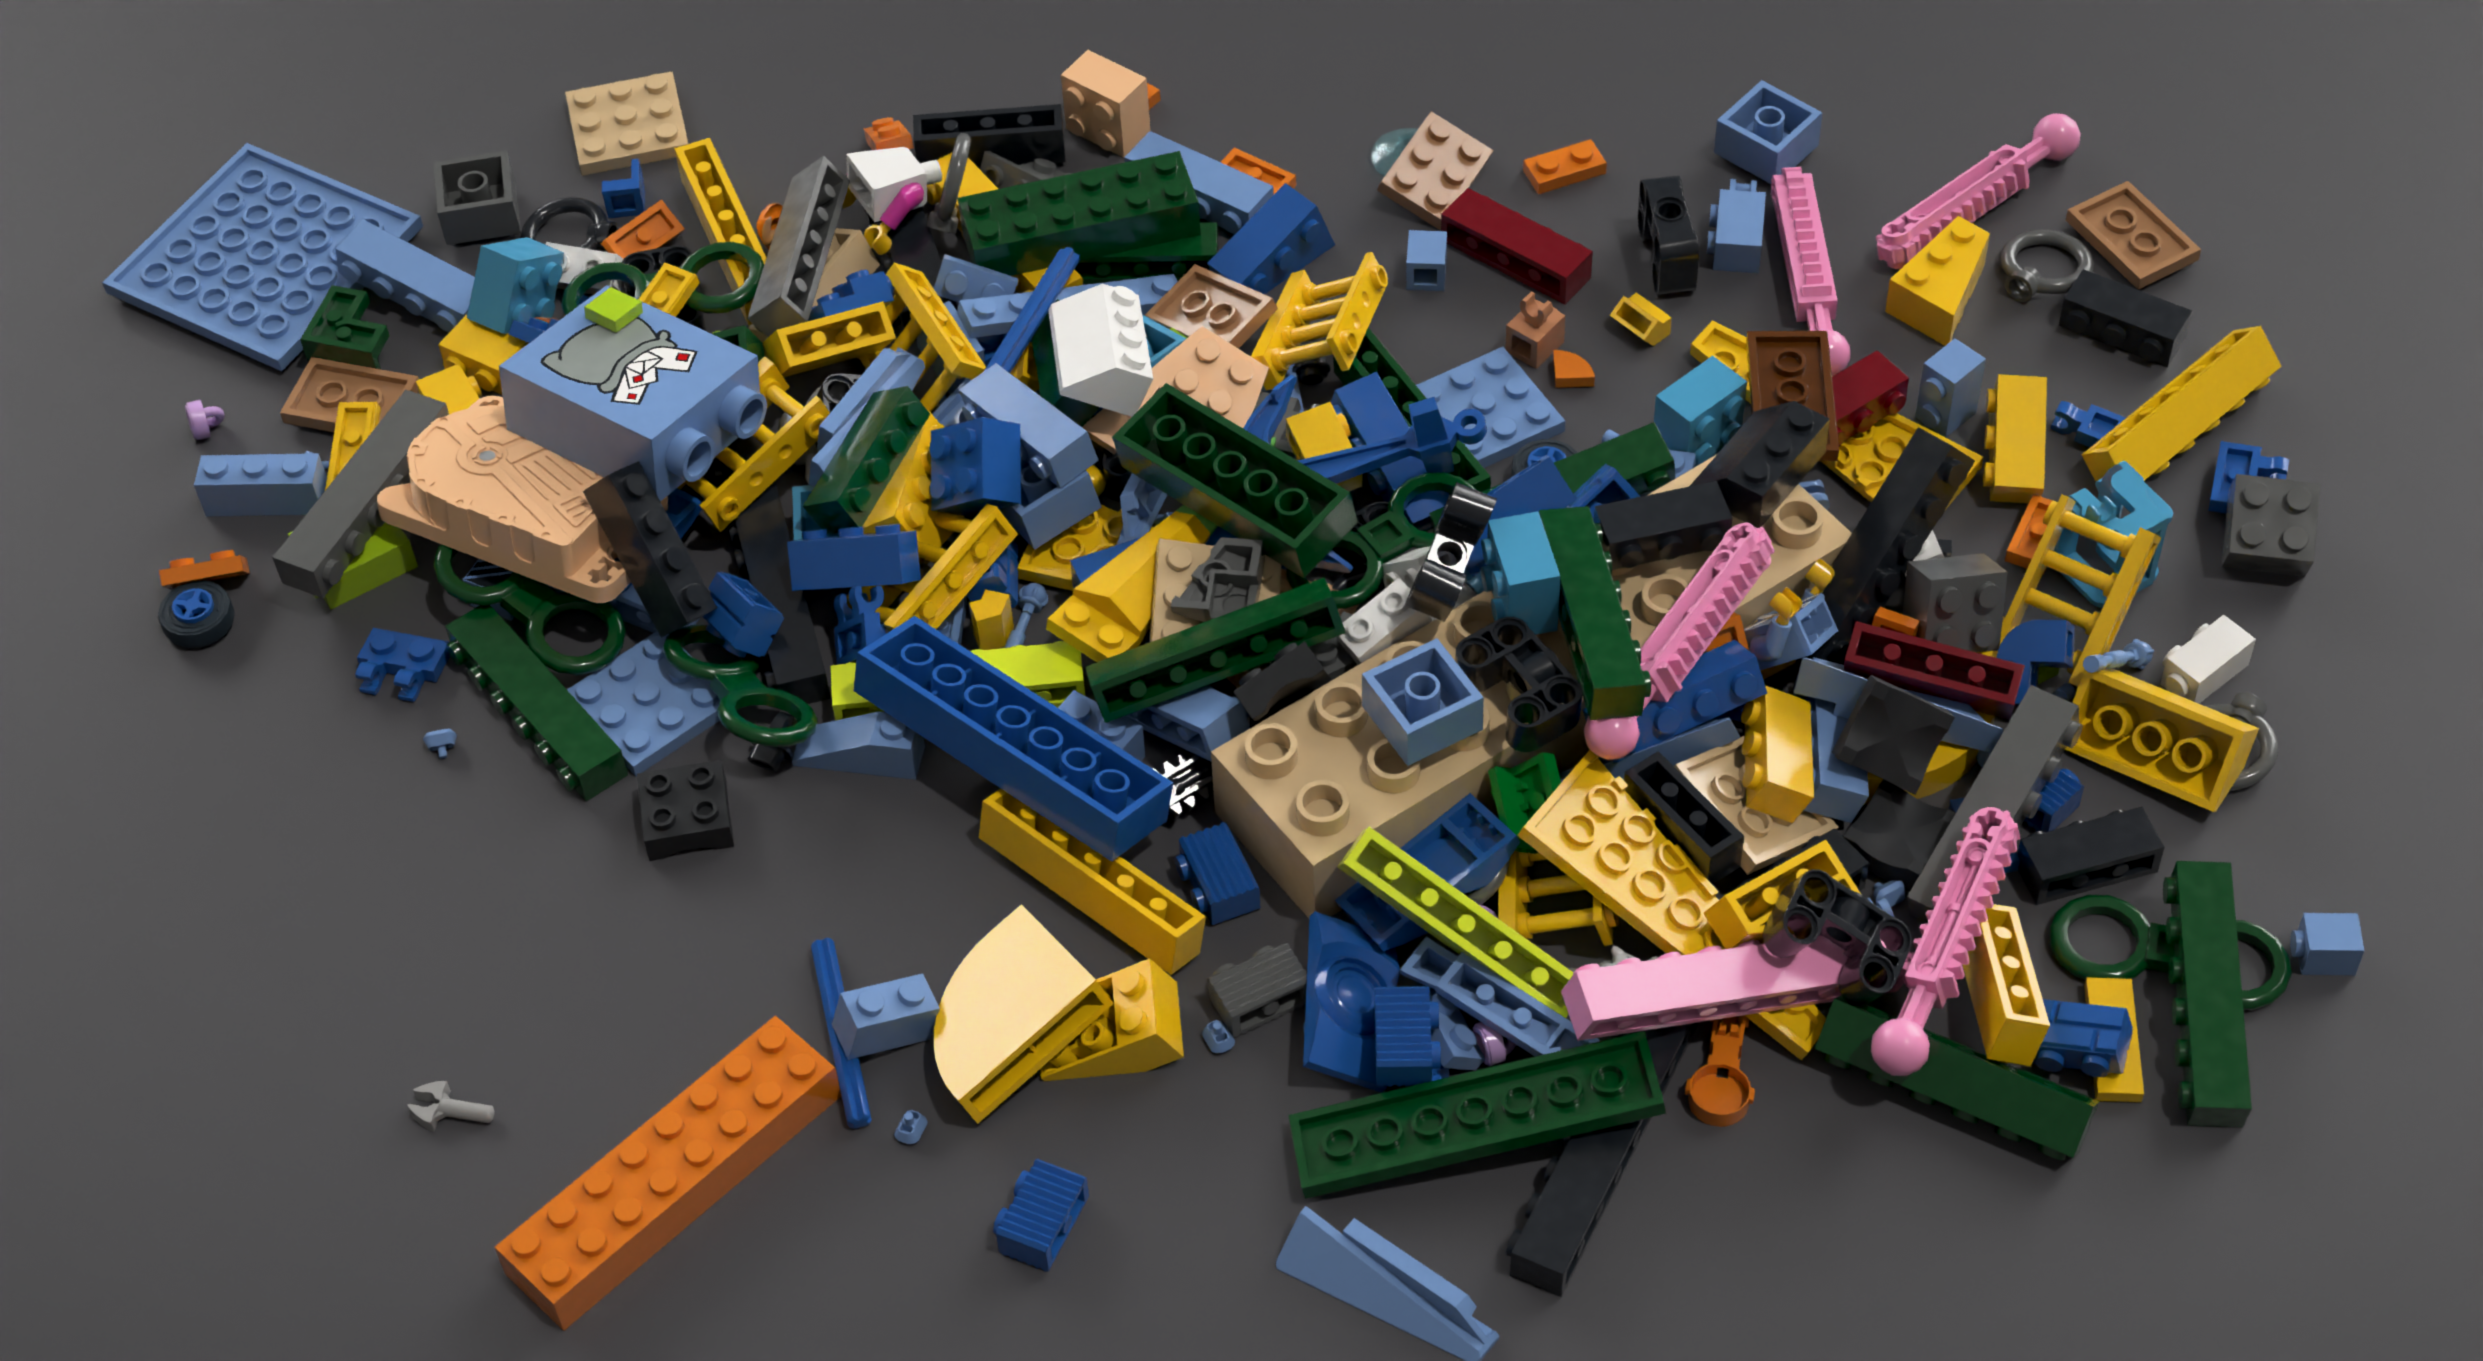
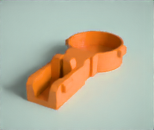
(1719, 1099)

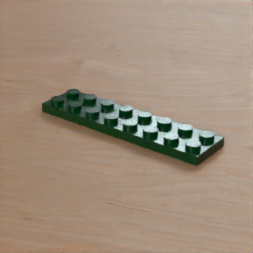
(1476, 1114)

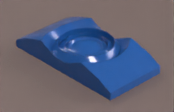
(1461, 846)
(1340, 999)

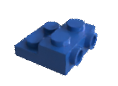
(857, 292)

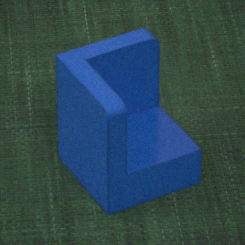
(625, 196)

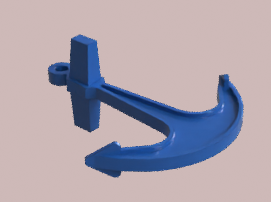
(1427, 439)

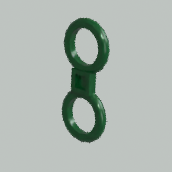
(692, 264)
(1386, 537)
(534, 606)
(739, 688)
(2154, 951)

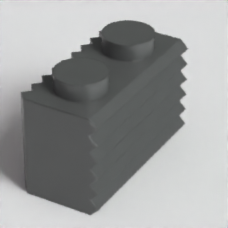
(1258, 988)

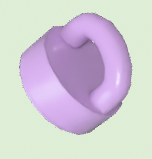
(197, 418)
(1492, 1044)

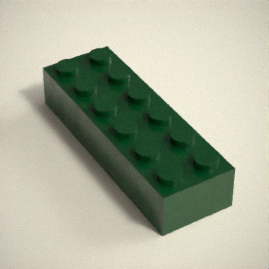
(1086, 210)
(1235, 479)

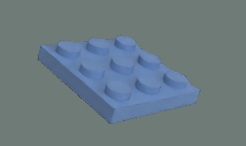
(1505, 396)
(647, 703)

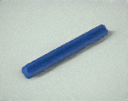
(1035, 309)
(848, 1071)

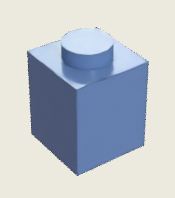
(1426, 260)
(2328, 944)

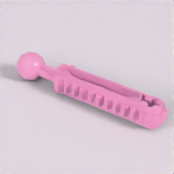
(1976, 190)
(1807, 258)
(1689, 629)
(1932, 970)

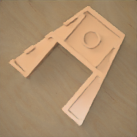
(1204, 370)

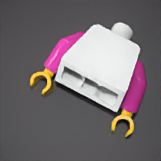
(888, 188)

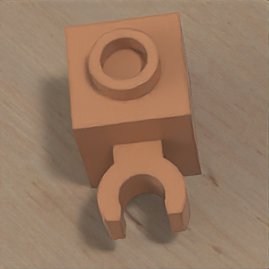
(1535, 331)

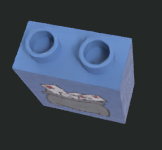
(633, 395)

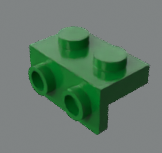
(1523, 791)

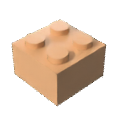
(1105, 103)

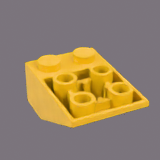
(1131, 1035)

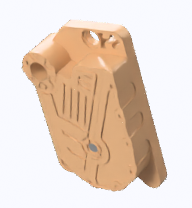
(492, 499)

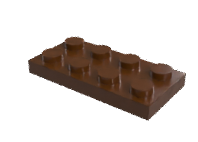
(1793, 368)

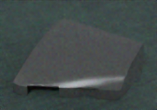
(1225, 581)

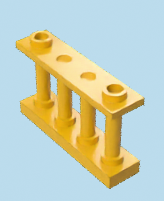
(1301, 304)
(943, 332)
(771, 460)
(954, 569)
(2118, 588)
(1520, 889)

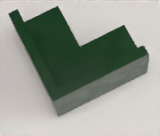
(340, 334)

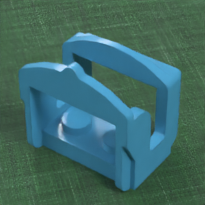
(2116, 489)

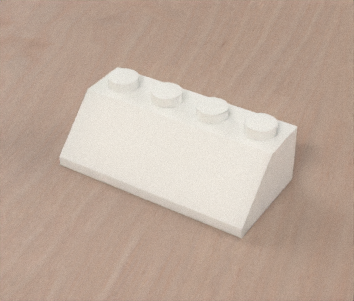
(1101, 348)

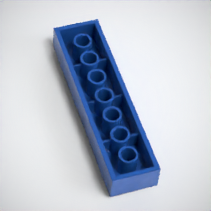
(1013, 737)

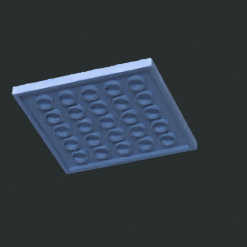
(253, 254)

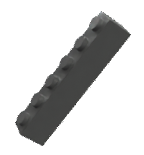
(799, 248)
(348, 509)
(2008, 781)

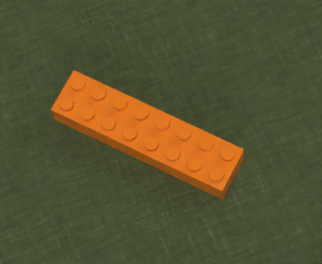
(668, 1172)

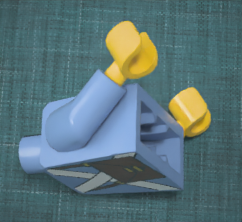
(1796, 624)

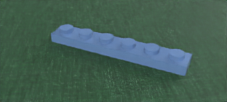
(998, 313)

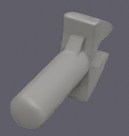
(446, 1107)

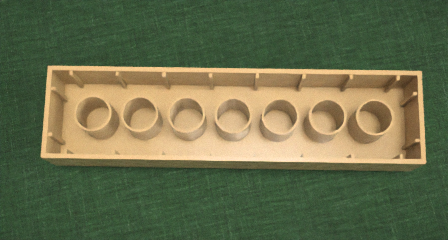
(1325, 771)

